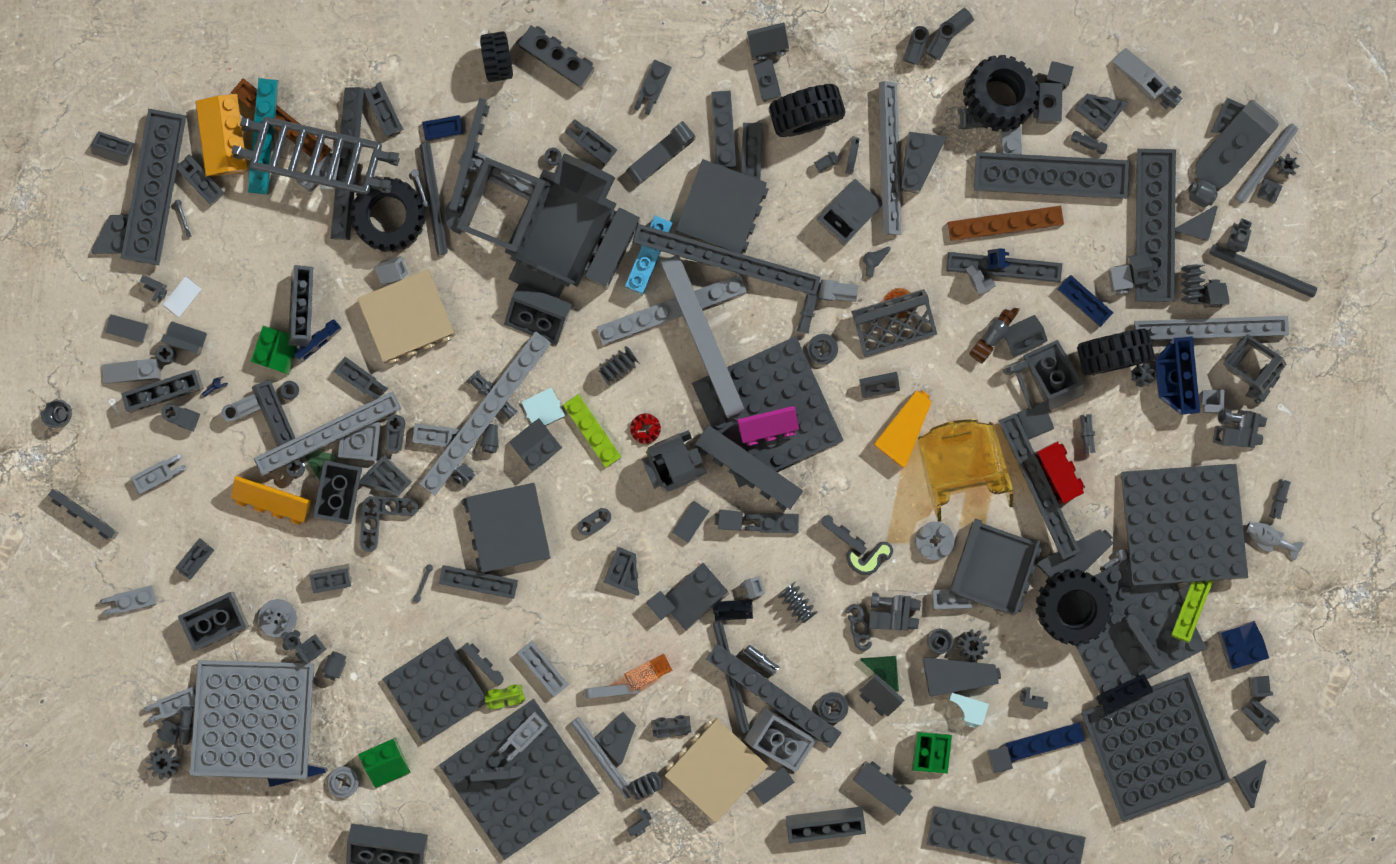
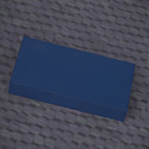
(442, 128)

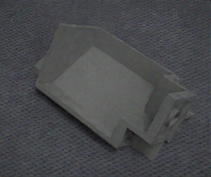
(566, 227)

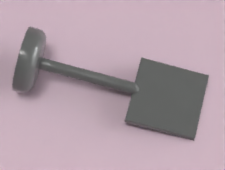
(1034, 418)

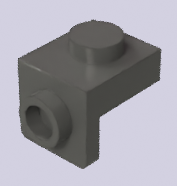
(310, 649)
(639, 827)

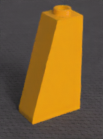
(902, 432)

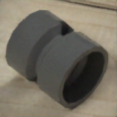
(939, 640)

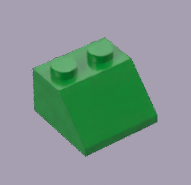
(384, 762)

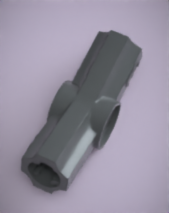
(956, 24)

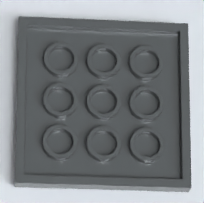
(435, 689)

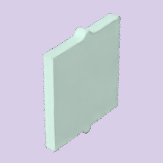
(543, 406)

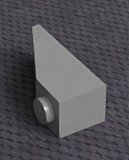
(132, 371)

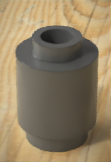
(334, 665)

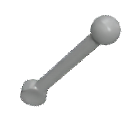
(415, 173)

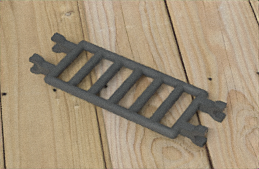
(262, 128)

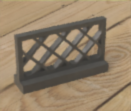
(888, 308)

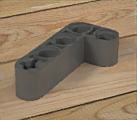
(662, 153)

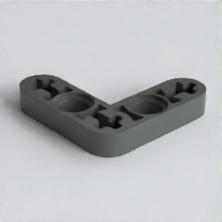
(381, 509)

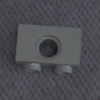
(1051, 115)

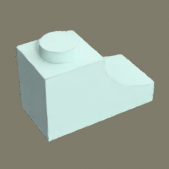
(973, 710)

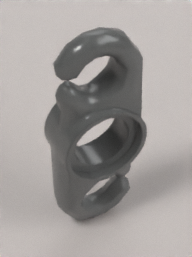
(859, 618)

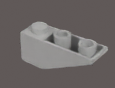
(1140, 74)

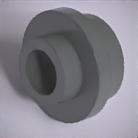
(283, 388)

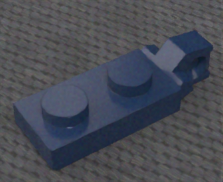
(318, 340)

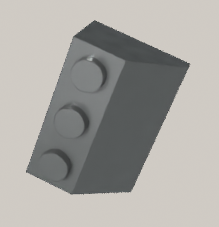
(537, 312)

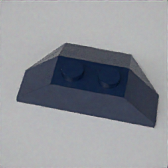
(1178, 376)

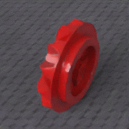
(642, 437)

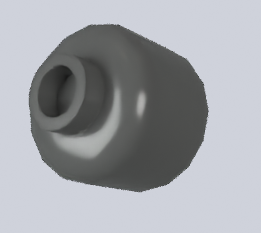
(1202, 193)

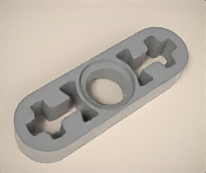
(609, 691)

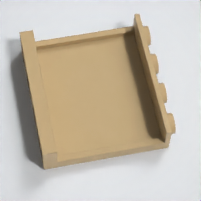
(406, 317)
(715, 769)

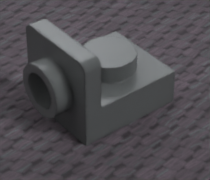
(151, 285)
(1036, 701)

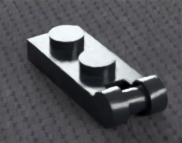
(1124, 694)

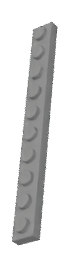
(485, 413)

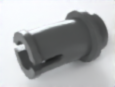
(826, 161)

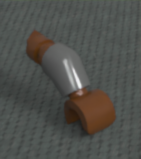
(993, 335)

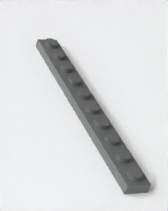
(726, 259)

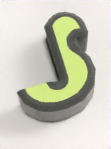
(872, 562)

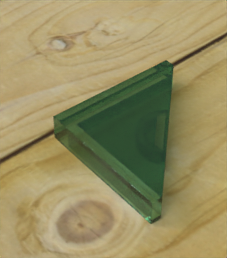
(316, 459)
(885, 668)

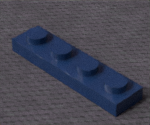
(1045, 741)

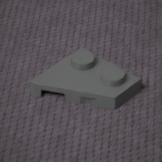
(617, 737)

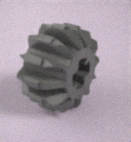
(966, 644)
(160, 755)
(645, 785)

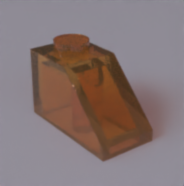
(648, 672)

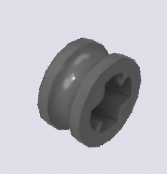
(547, 155)

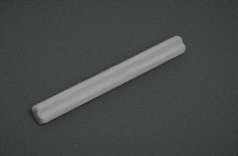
(1266, 163)
(601, 757)

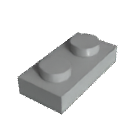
(944, 600)

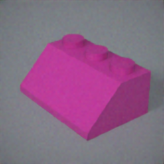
(768, 425)

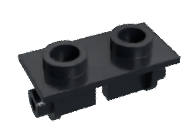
(733, 610)

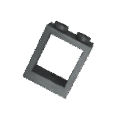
(1267, 376)

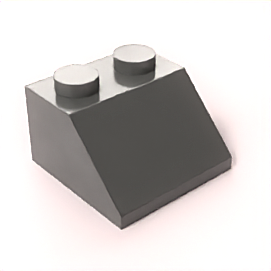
(767, 42)
(535, 444)
(880, 695)

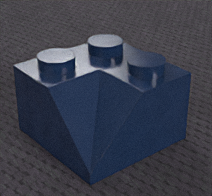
(1243, 645)

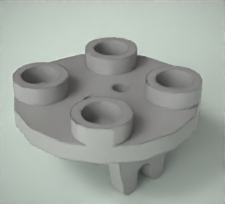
(268, 615)

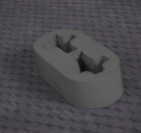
(592, 517)

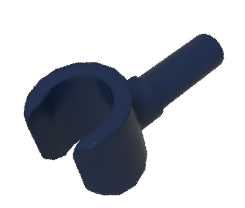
(216, 385)

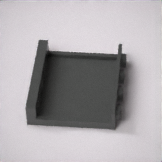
(722, 207)
(507, 527)
(995, 568)

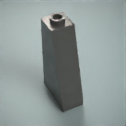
(1091, 549)
(953, 675)

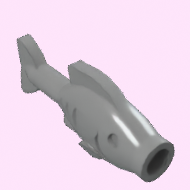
(1268, 537)

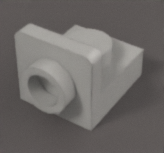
(978, 281)

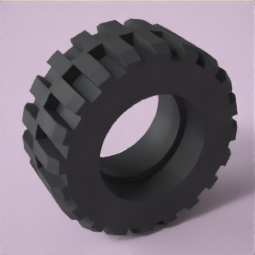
(1015, 76)
(807, 110)
(393, 240)
(1115, 352)
(1091, 625)

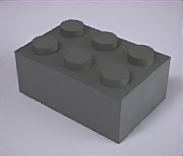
(337, 492)
(213, 621)

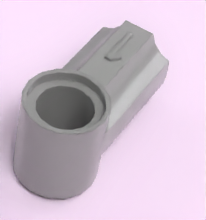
(832, 291)
(243, 408)

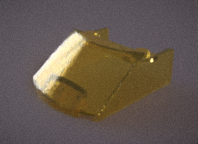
(963, 457)

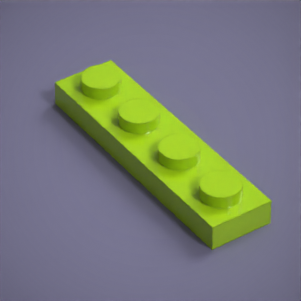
(592, 430)
(1191, 610)

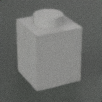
(1120, 279)

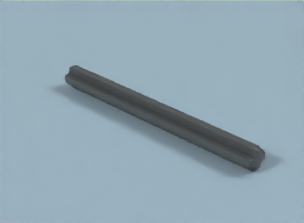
(433, 198)
(1263, 270)
(732, 684)

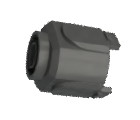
(671, 464)

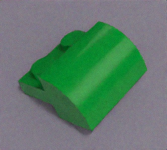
(273, 350)
(931, 752)

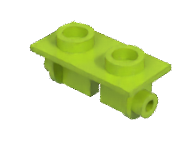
(495, 697)

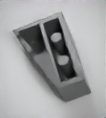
(918, 160)

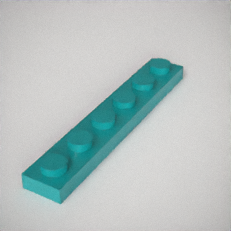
(265, 107)

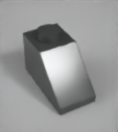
(1216, 294)

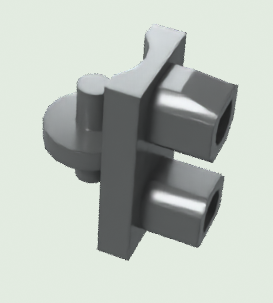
(1239, 236)

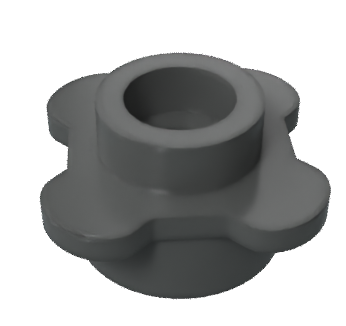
(292, 635)

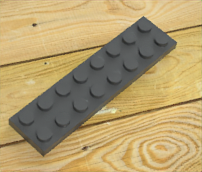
(1051, 175)
(153, 187)
(1156, 221)
(1002, 839)

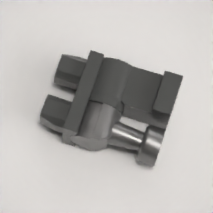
(1245, 428)
(898, 613)

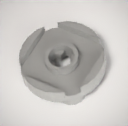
(926, 533)

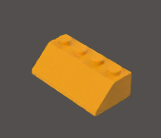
(219, 131)
(271, 499)

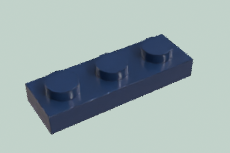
(1085, 300)

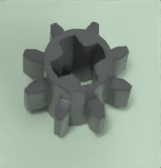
(1170, 97)
(1290, 169)
(1143, 375)

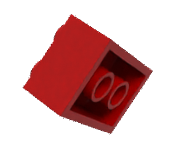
(1060, 472)

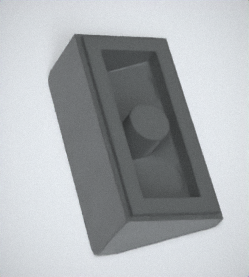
(112, 148)

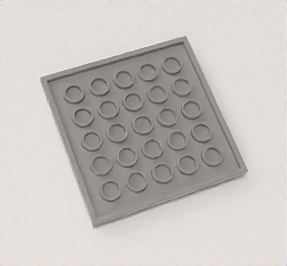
(252, 720)

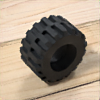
(496, 56)

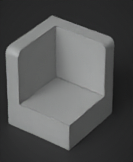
(391, 270)
(1212, 401)

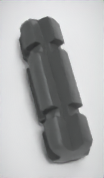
(1089, 142)

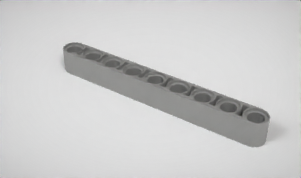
(702, 336)

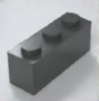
(883, 787)

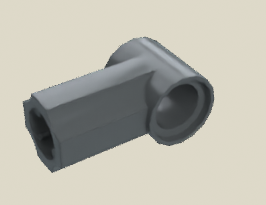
(915, 47)

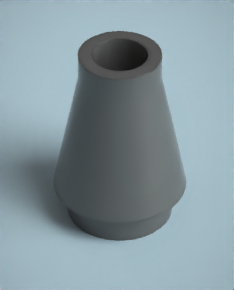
(490, 440)

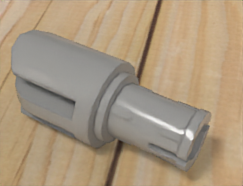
(321, 169)

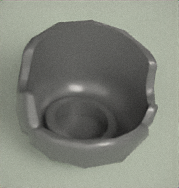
(56, 414)

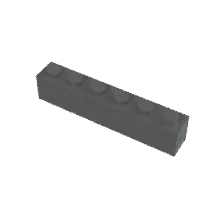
(749, 467)

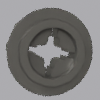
(831, 345)
(842, 705)

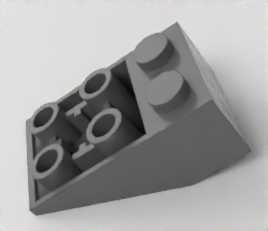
(849, 212)

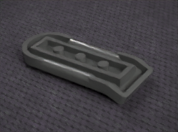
(1236, 145)

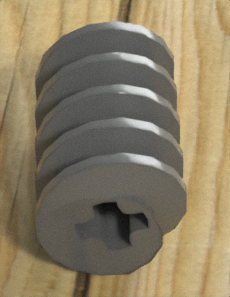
(1192, 284)
(617, 365)
(797, 604)

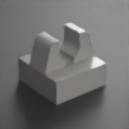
(754, 587)

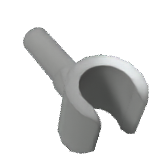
(1121, 555)

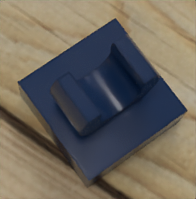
(996, 258)

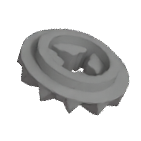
(334, 783)

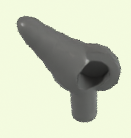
(873, 259)

